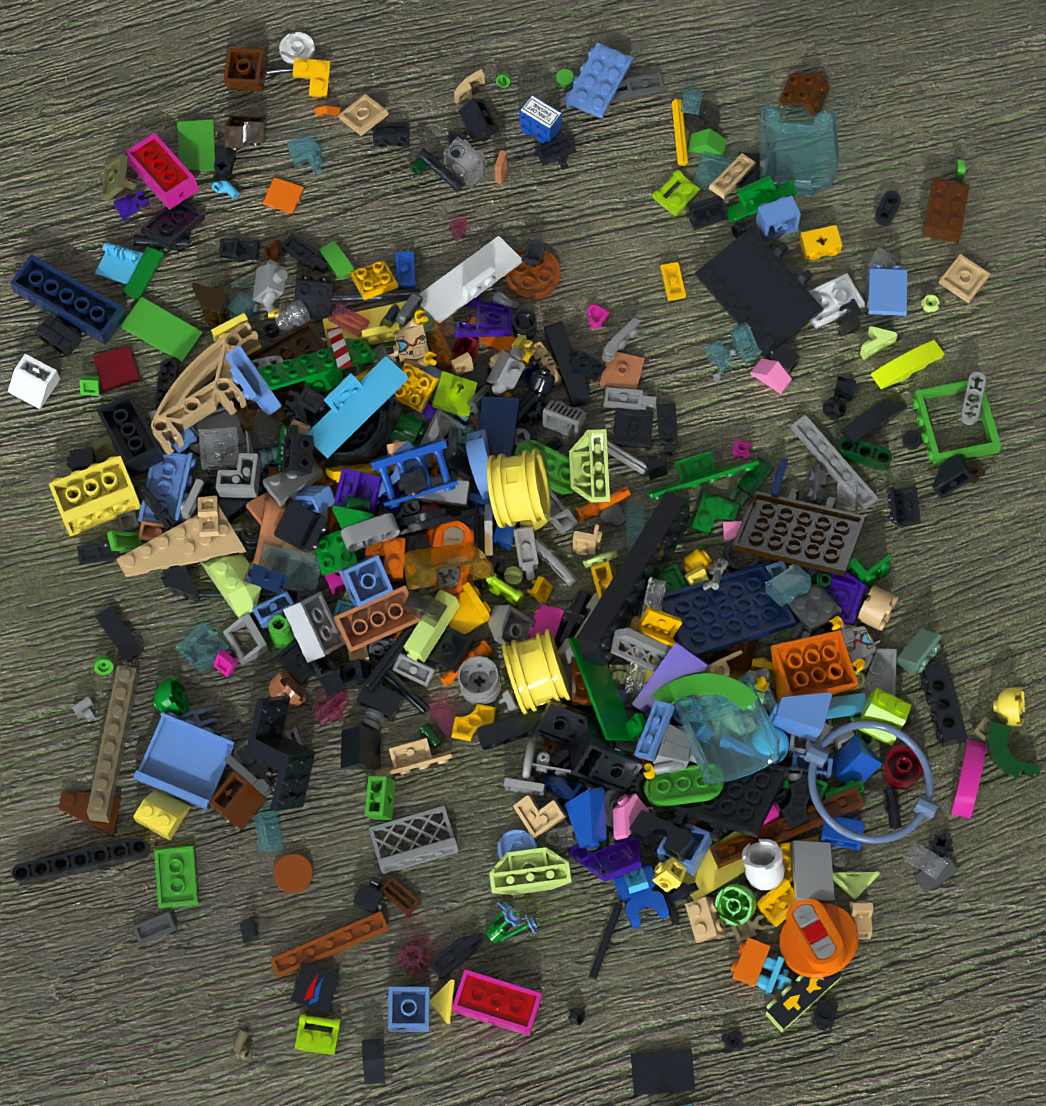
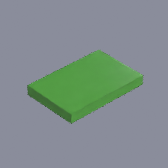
(196, 145)
(176, 877)

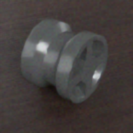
(372, 718)

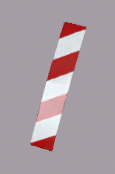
(339, 347)

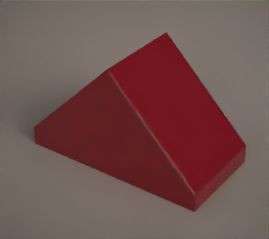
(467, 344)

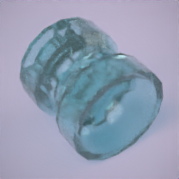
(268, 457)

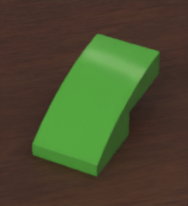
(336, 260)

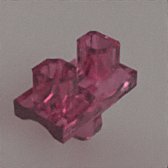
(331, 709)

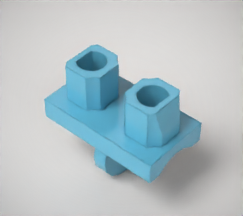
(768, 983)

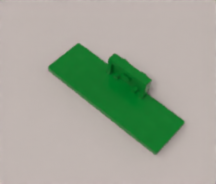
(316, 369)
(699, 469)

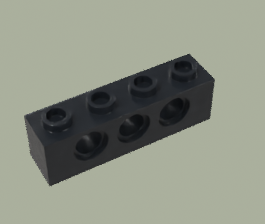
(941, 675)

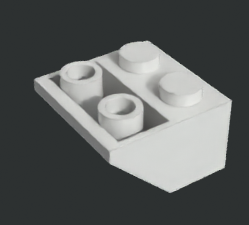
(33, 381)

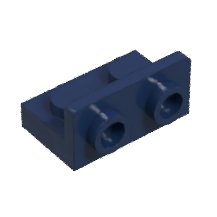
(561, 787)

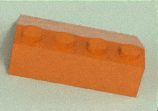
(813, 666)

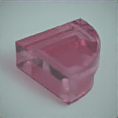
(458, 228)

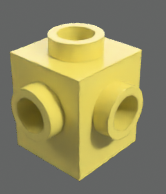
(669, 874)

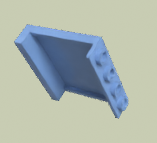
(185, 760)

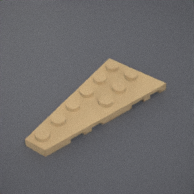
(181, 547)

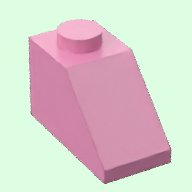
(625, 814)

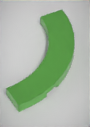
(706, 684)

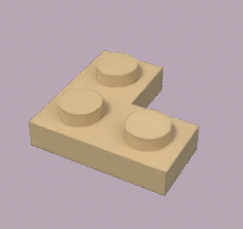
(537, 819)

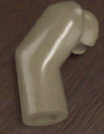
(240, 1047)

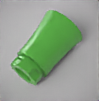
(280, 632)

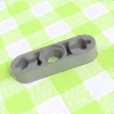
(975, 405)

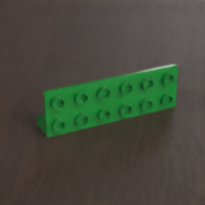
(607, 701)

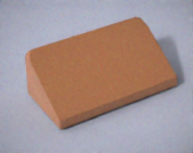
(151, 530)

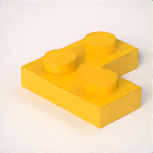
(318, 73)

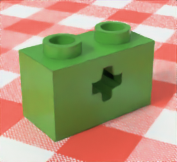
(380, 798)

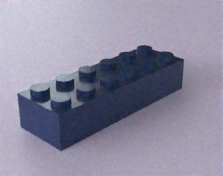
(68, 299)

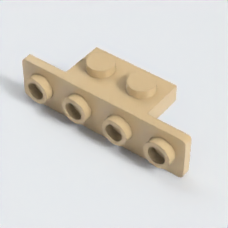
(410, 756)

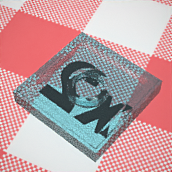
(201, 648)

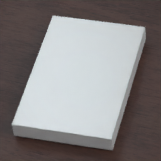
(833, 296)

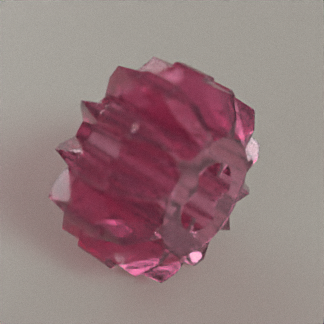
(414, 964)

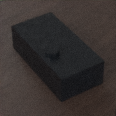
(130, 435)

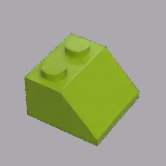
(886, 709)

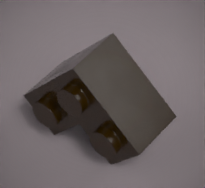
(244, 130)

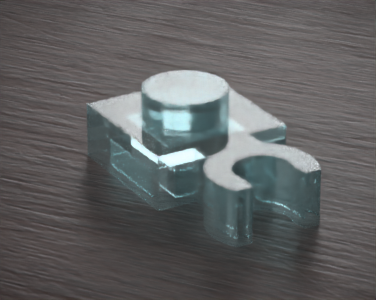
(718, 355)

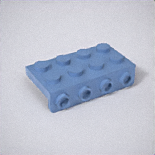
(598, 80)
(169, 485)

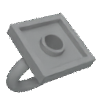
(526, 783)

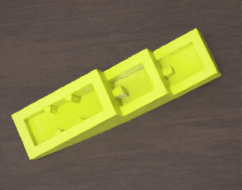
(906, 364)

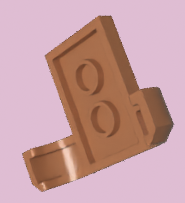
(271, 518)

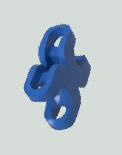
(641, 899)

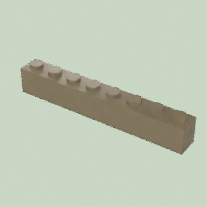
(113, 744)

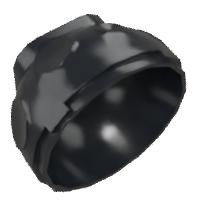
(366, 441)

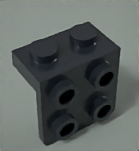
(315, 295)
(300, 527)

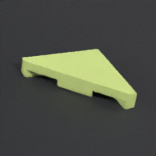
(854, 882)

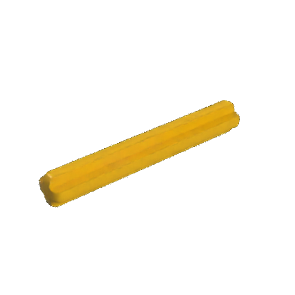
(680, 134)

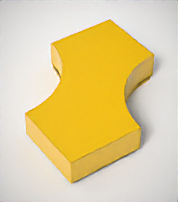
(466, 726)

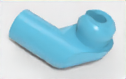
(225, 187)

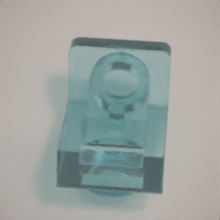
(691, 101)

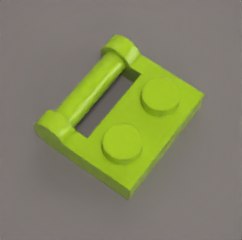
(680, 197)
(511, 596)
(317, 1040)

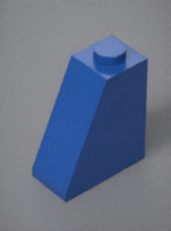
(588, 817)

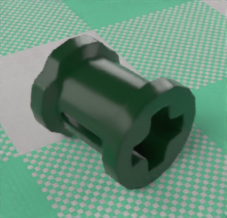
(417, 166)

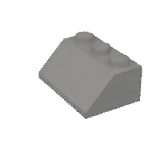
(313, 627)

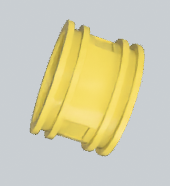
(518, 488)
(536, 671)

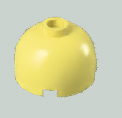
(1010, 706)

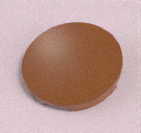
(534, 281)

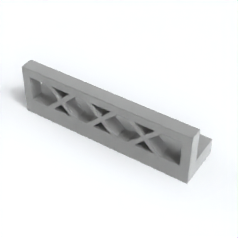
(643, 644)

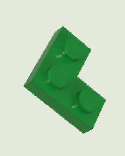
(711, 508)

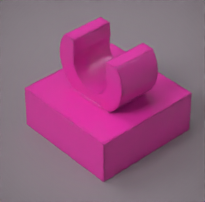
(225, 662)

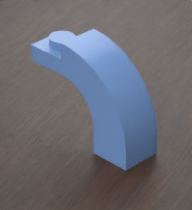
(478, 454)

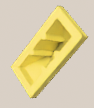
(444, 1001)

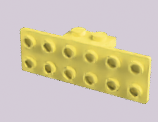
(374, 332)

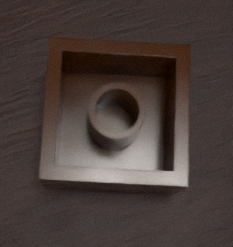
(245, 69)

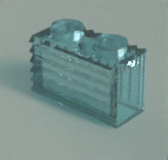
(788, 585)

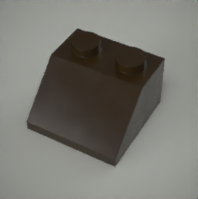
(212, 304)

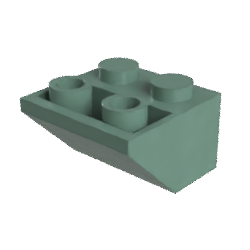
(919, 651)

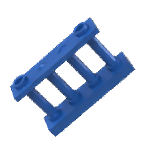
(418, 453)

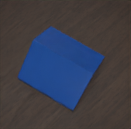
(855, 761)

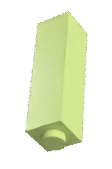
(426, 636)

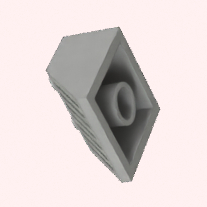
(563, 418)

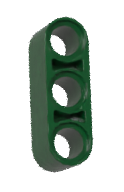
(871, 460)

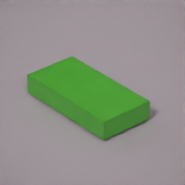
(124, 541)

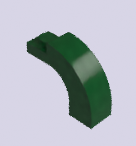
(997, 749)

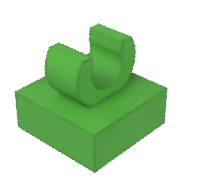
(89, 385)

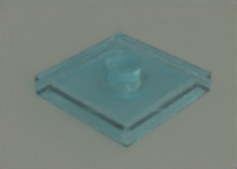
(709, 169)

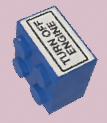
(540, 120)

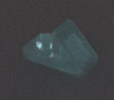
(744, 343)

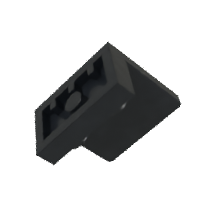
(454, 457)

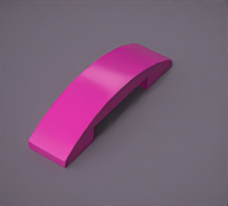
(969, 779)

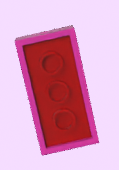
(162, 171)
(497, 1002)

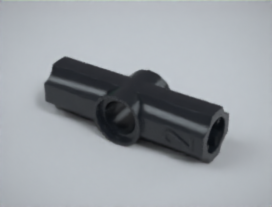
(573, 617)

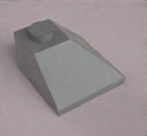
(509, 624)

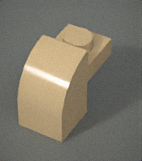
(861, 913)

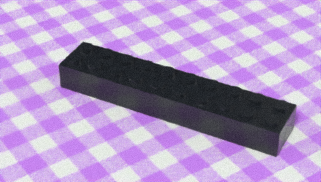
(629, 585)

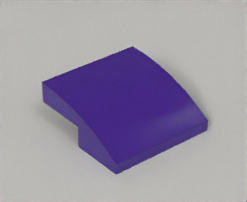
(358, 485)

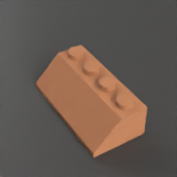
(374, 620)

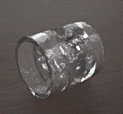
(292, 316)

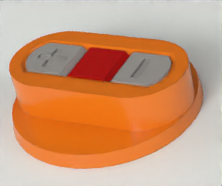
(448, 534)
(818, 938)

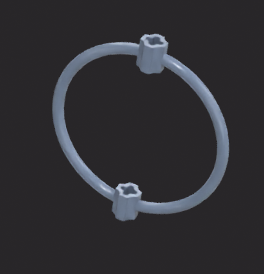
(923, 807)

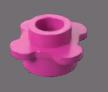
(745, 452)

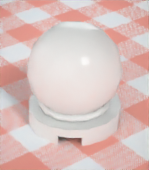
(763, 864)

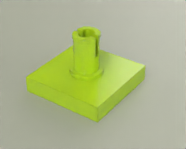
(453, 394)

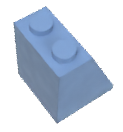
(886, 291)
(801, 714)

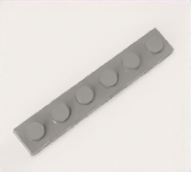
(832, 460)

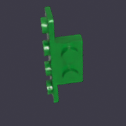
(758, 193)

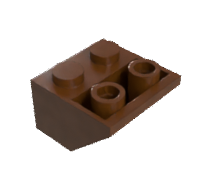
(237, 801)

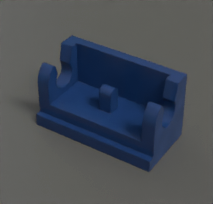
(265, 578)

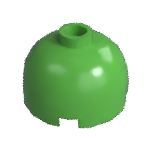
(736, 904)

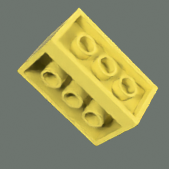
(94, 495)

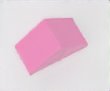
(771, 374)

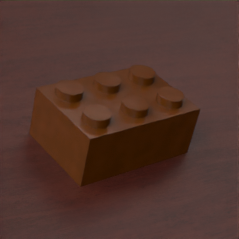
(945, 210)

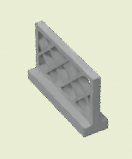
(414, 855)

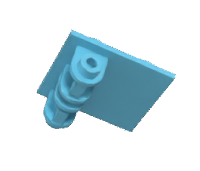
(118, 263)

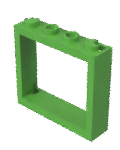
(993, 445)

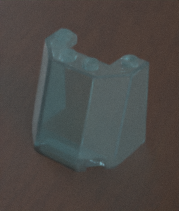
(799, 151)

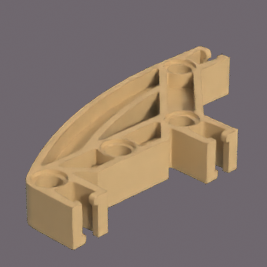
(189, 391)

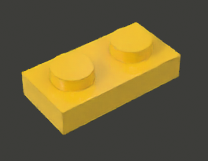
(673, 281)

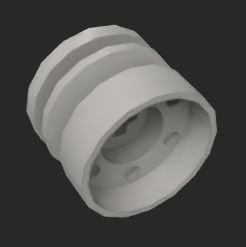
(473, 672)

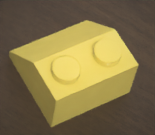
(161, 813)

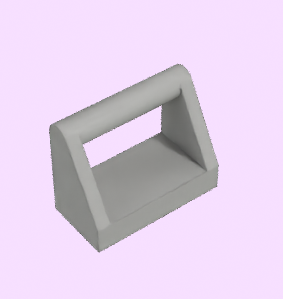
(261, 648)

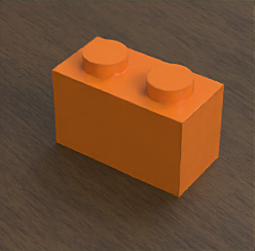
(751, 961)

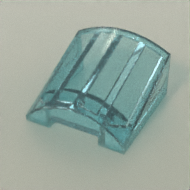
(726, 738)

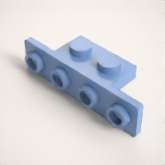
(251, 381)

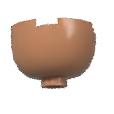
(287, 686)

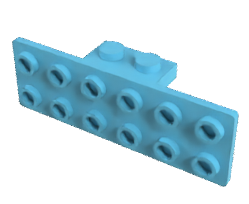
(354, 403)

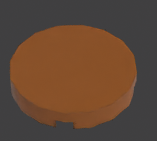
(293, 873)

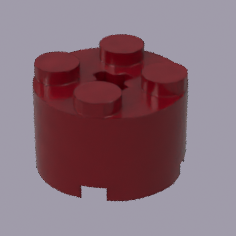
(898, 777)

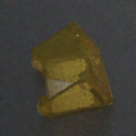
(422, 563)

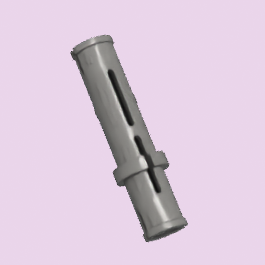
(547, 555)

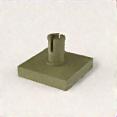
(115, 178)

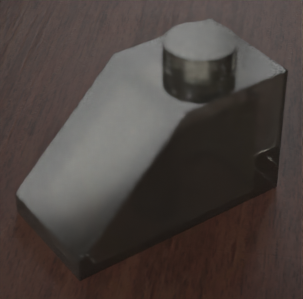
(424, 607)

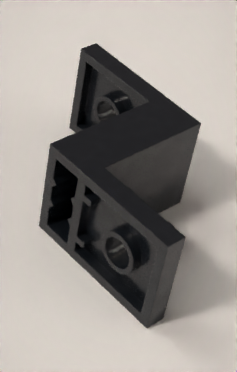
(587, 747)
(280, 753)

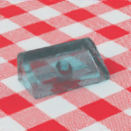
(268, 832)

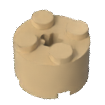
(877, 608)

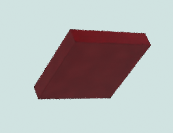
(116, 368)

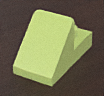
(879, 340)

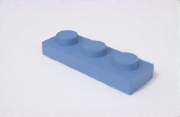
(654, 730)

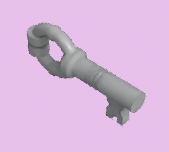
(717, 572)

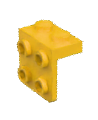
(471, 611)

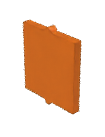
(283, 195)

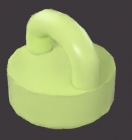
(513, 576)

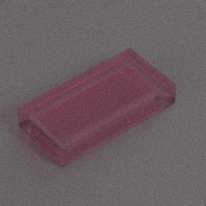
(443, 717)

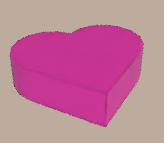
(597, 316)

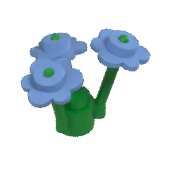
(497, 929)

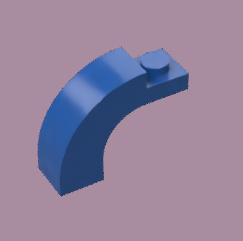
(503, 536)

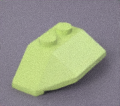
(590, 466)
(228, 576)
(529, 872)

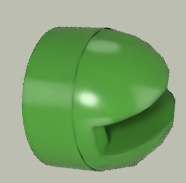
(500, 79)

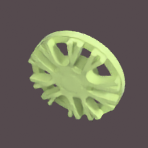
(601, 558)

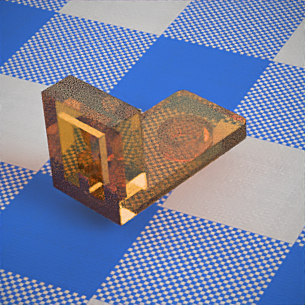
(441, 347)

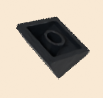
(360, 748)

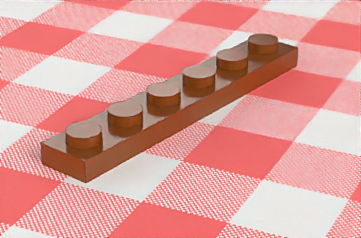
(329, 944)

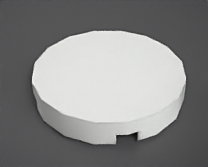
(296, 46)

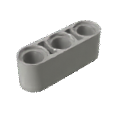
(370, 532)

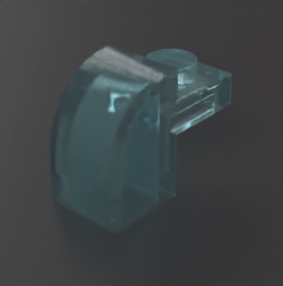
(305, 150)

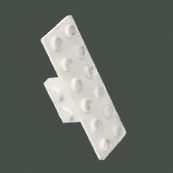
(469, 279)

